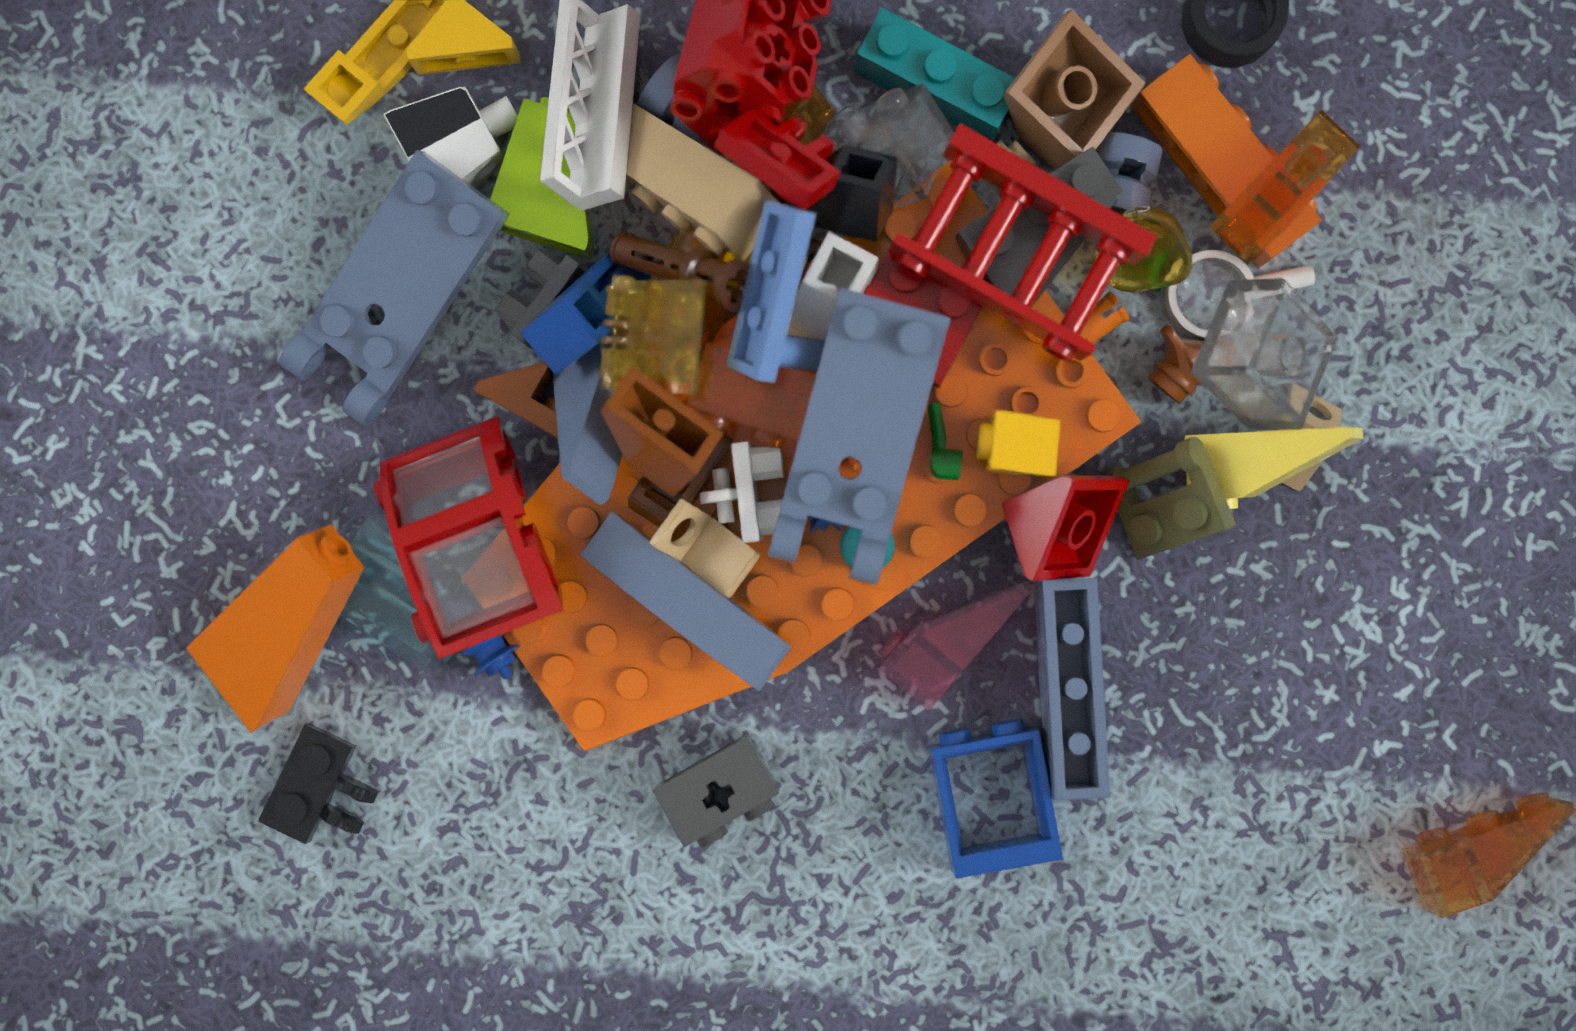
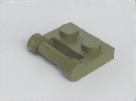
(1178, 514)

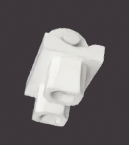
(750, 466)

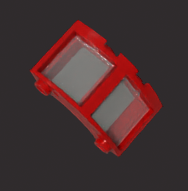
(464, 538)

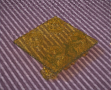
(654, 331)

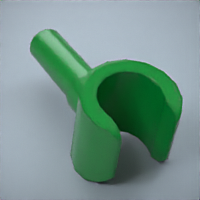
(944, 462)

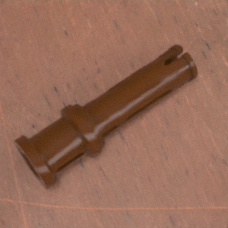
(639, 253)

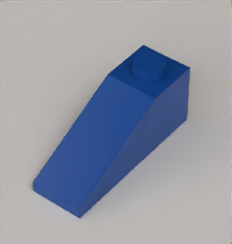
(575, 318)

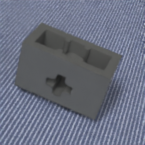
(686, 792)

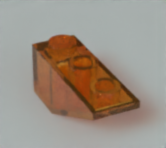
(1479, 860)

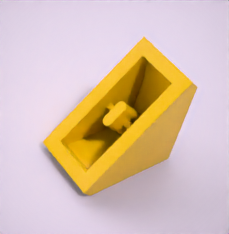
(460, 40)

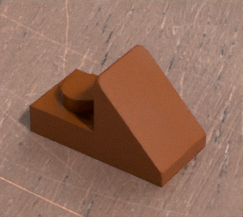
(520, 394)

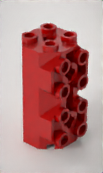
(745, 59)

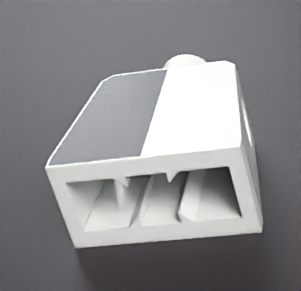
(455, 132)

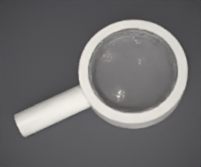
(1196, 298)

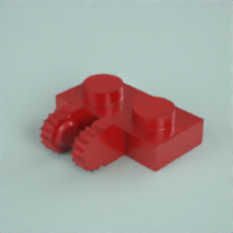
(779, 158)

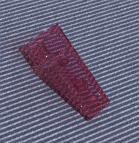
(940, 648)

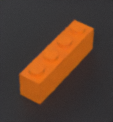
(1211, 142)

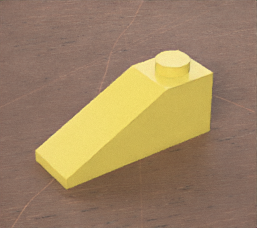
(1262, 459)

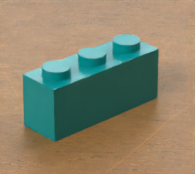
(961, 84)

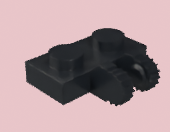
(308, 784)

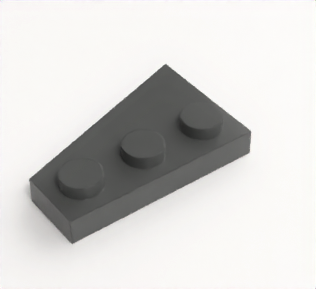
(1084, 173)

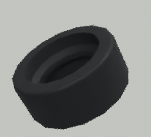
(1226, 53)

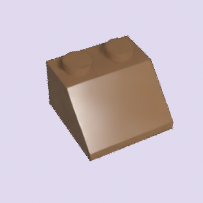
(1070, 92)

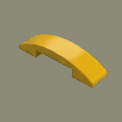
(374, 64)

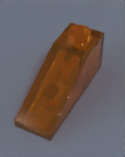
(1284, 187)

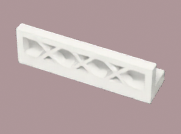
(598, 107)

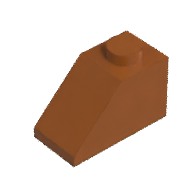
(658, 432)

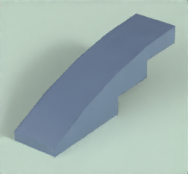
(686, 601)

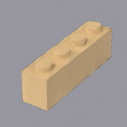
(693, 186)

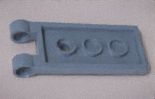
(412, 267)
(867, 408)

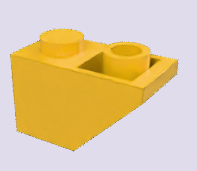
(1019, 444)

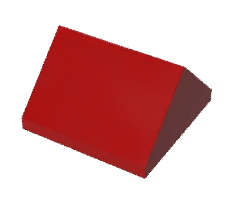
(1063, 524)

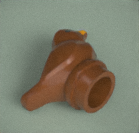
(1174, 371)

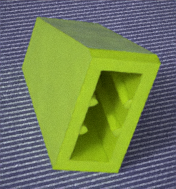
(533, 207)

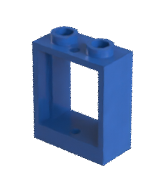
(1003, 853)

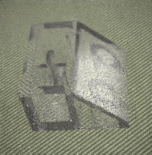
(902, 126)

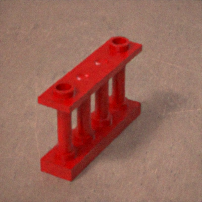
(1068, 214)

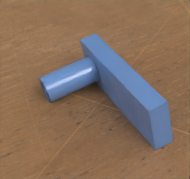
(768, 299)

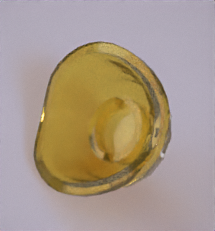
(1168, 259)

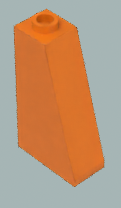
(277, 627)

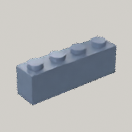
(1072, 688)

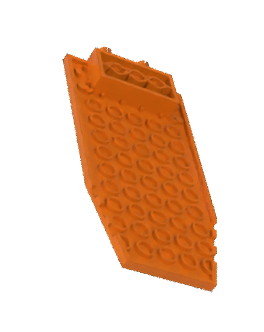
(622, 668)

